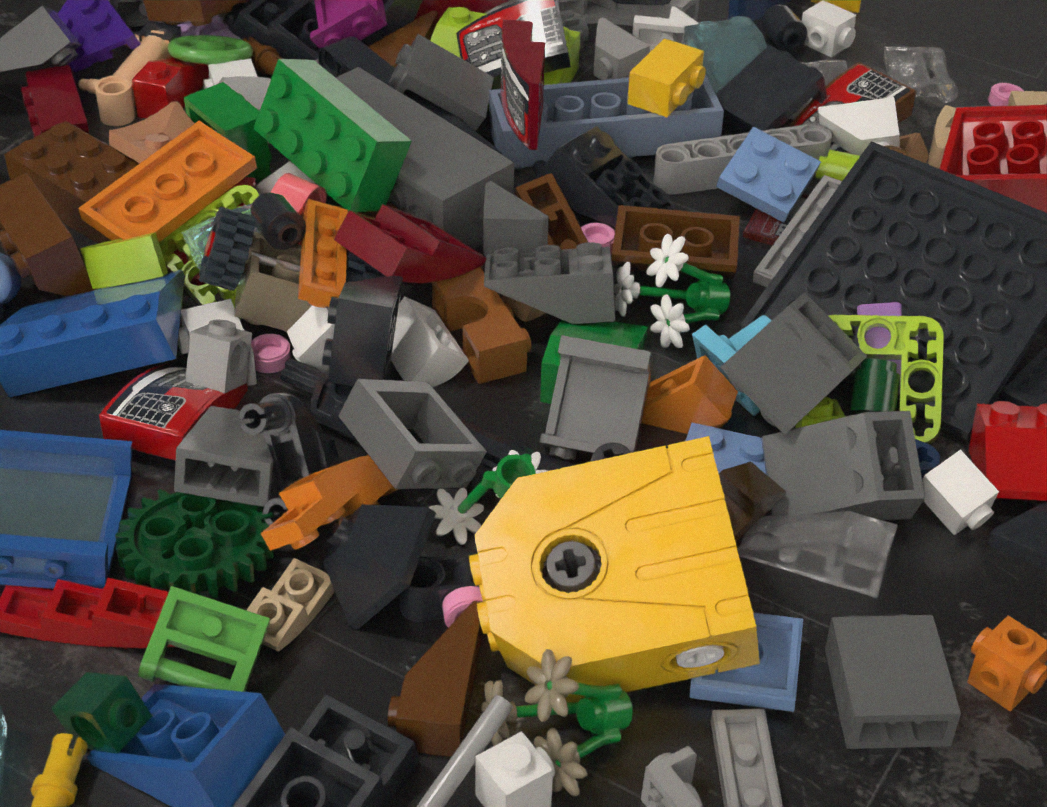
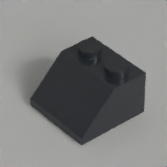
(363, 330)

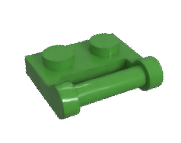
(208, 630)

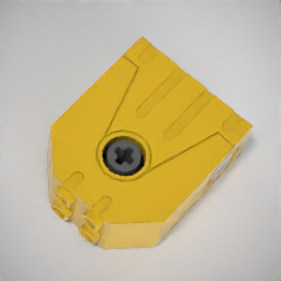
(619, 570)

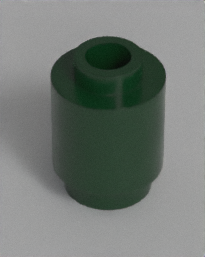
(875, 387)

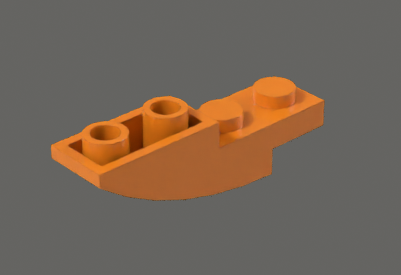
(325, 498)

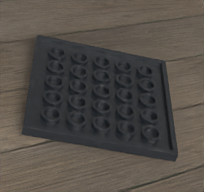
(943, 254)

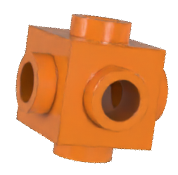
(1008, 662)

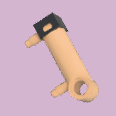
(116, 92)

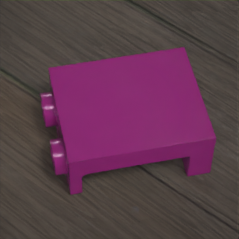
(347, 18)

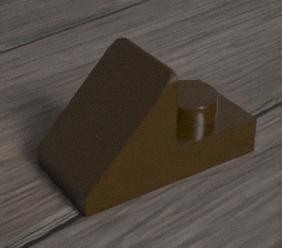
(748, 495)

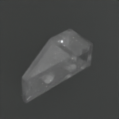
(828, 547)

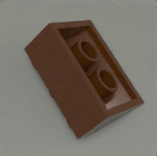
(709, 238)
(39, 240)

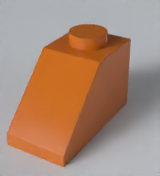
(689, 396)

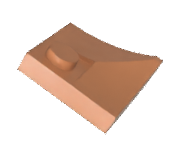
(150, 134)

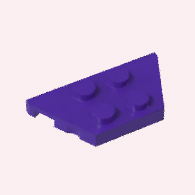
(97, 29)

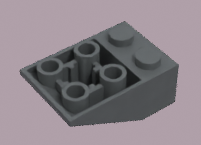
(559, 282)
(793, 363)
(847, 464)

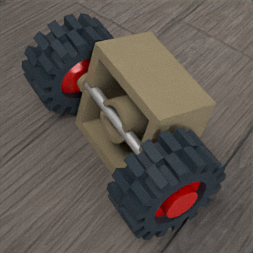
(262, 275)

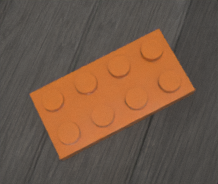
(169, 185)

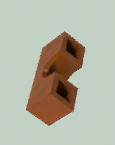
(490, 333)

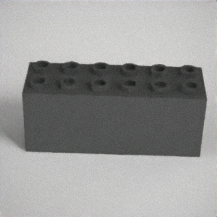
(444, 165)

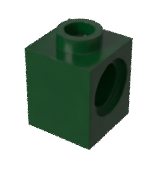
(102, 711)

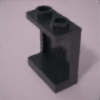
(769, 92)

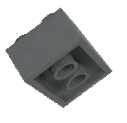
(37, 44)

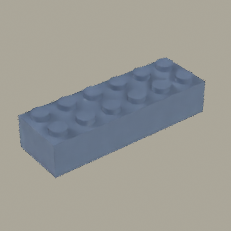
(580, 106)

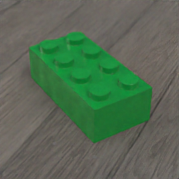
(331, 135)

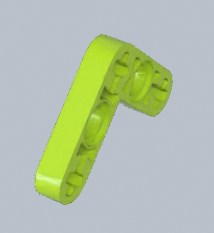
(204, 293)
(902, 348)

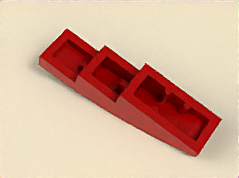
(83, 615)

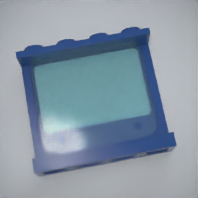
(60, 507)

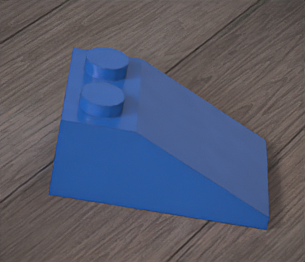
(196, 746)

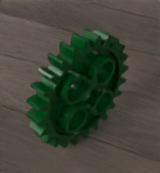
(192, 543)

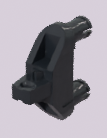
(293, 441)

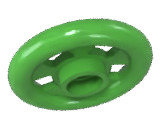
(209, 49)

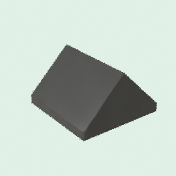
(511, 222)

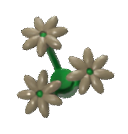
(601, 711)

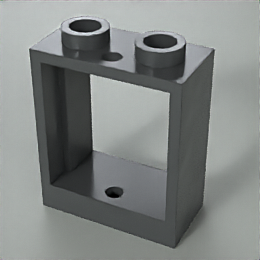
(380, 418)

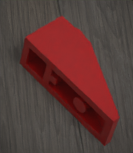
(166, 82)

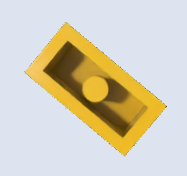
(666, 77)

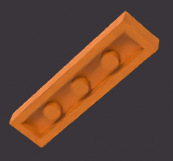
(322, 258)

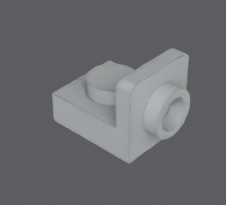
(670, 779)

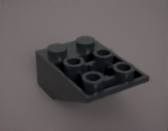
(601, 177)

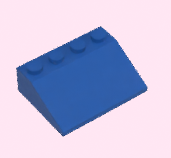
(91, 334)

